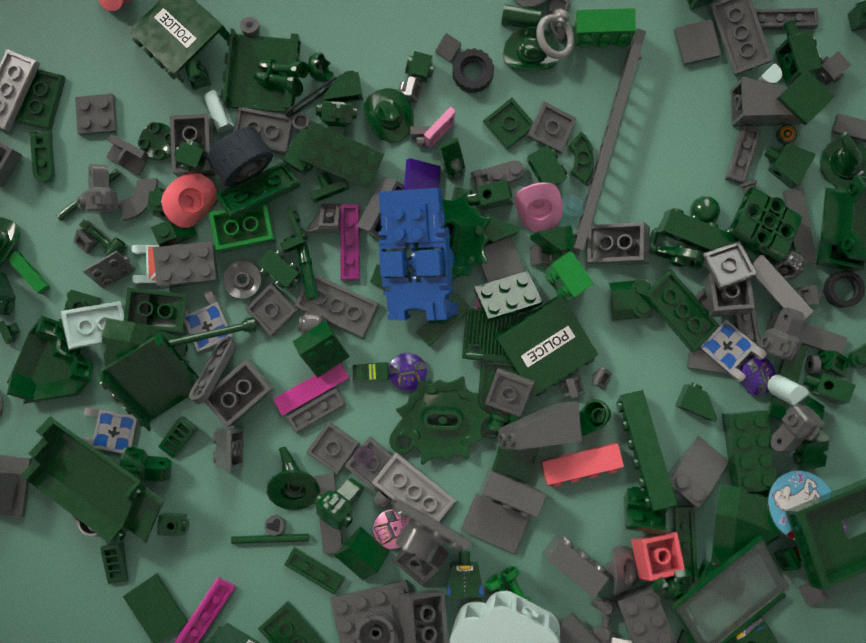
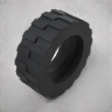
(483, 60)

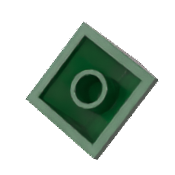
(362, 554)

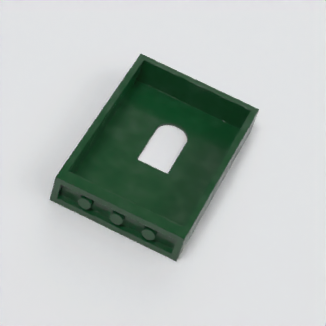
(822, 539)

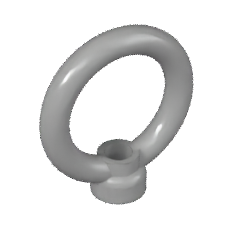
(560, 20)

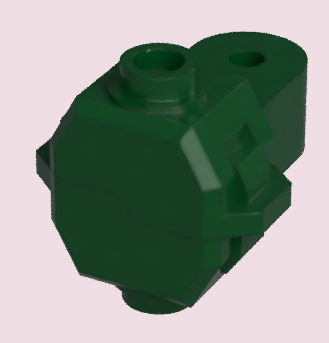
(336, 114)
(145, 467)
(336, 506)

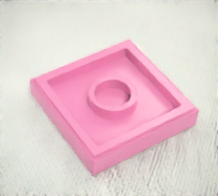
(439, 128)

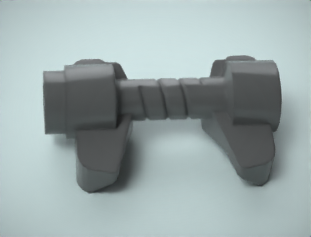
(607, 607)

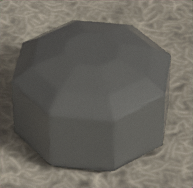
(301, 121)

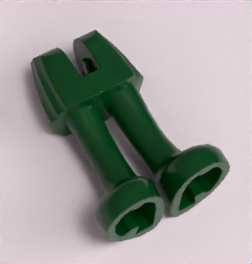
(294, 85)

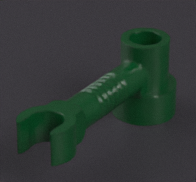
(115, 245)

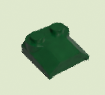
(628, 300)

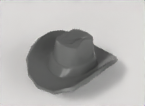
(622, 569)

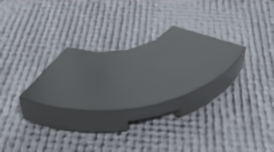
(554, 5)
(138, 202)

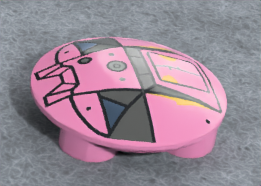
(388, 528)

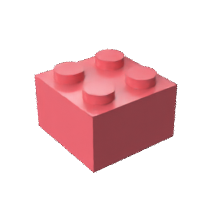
(657, 555)

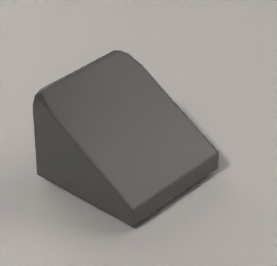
(448, 47)
(540, 257)
(813, 595)

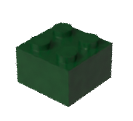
(321, 349)

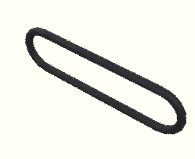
(309, 102)

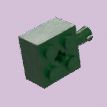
(797, 53)

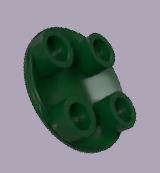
(156, 141)

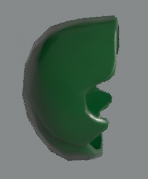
(319, 68)
(706, 208)

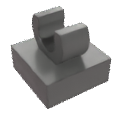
(411, 89)
(418, 133)
(810, 294)
(575, 387)

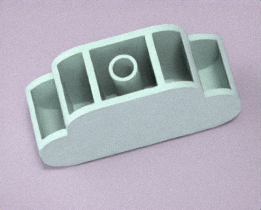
(504, 620)

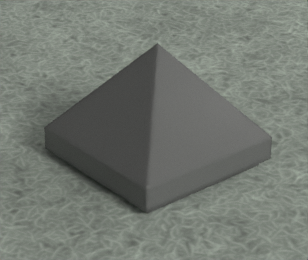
(601, 378)

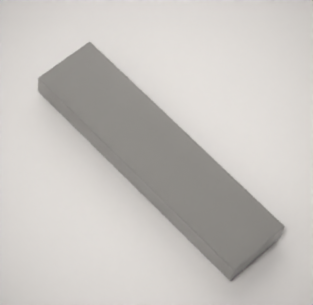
(779, 287)

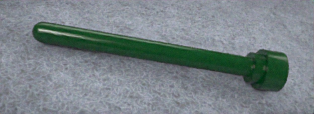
(247, 326)

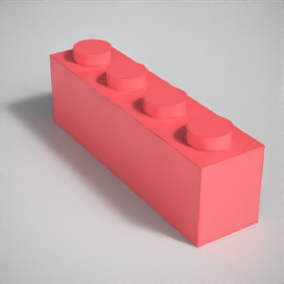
(581, 464)

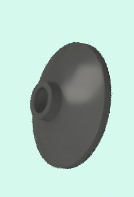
(233, 276)

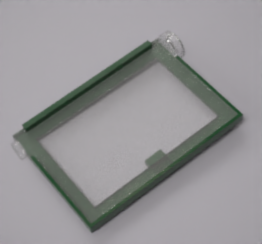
(733, 595)

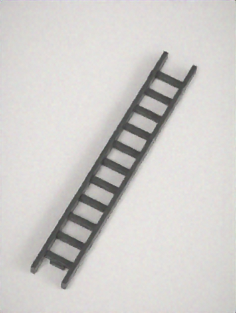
(608, 141)

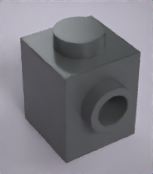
(832, 68)

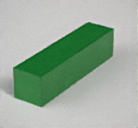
(28, 272)

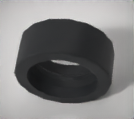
(855, 279)

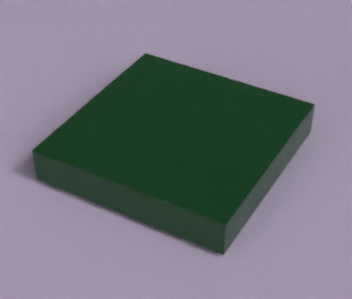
(805, 97)
(508, 123)

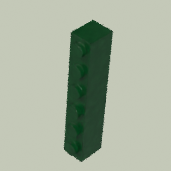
(700, 235)
(646, 451)

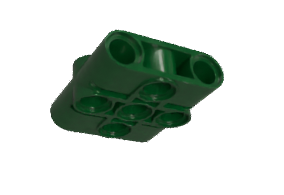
(767, 221)

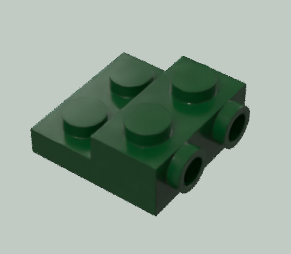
(639, 517)

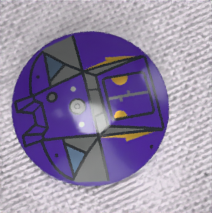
(407, 370)
(757, 375)

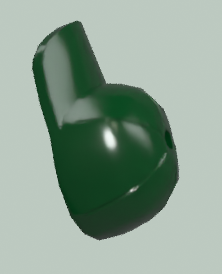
(591, 415)

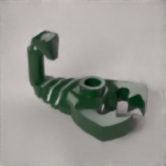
(679, 256)
(673, 586)

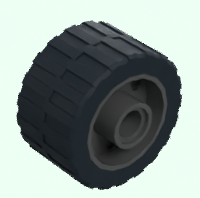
(239, 156)

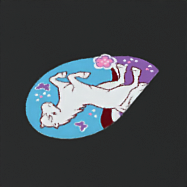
(793, 490)

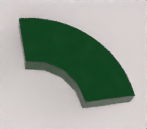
(583, 158)

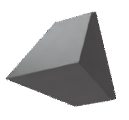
(326, 220)

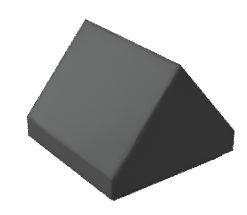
(85, 240)

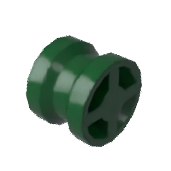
(497, 422)

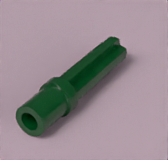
(305, 263)

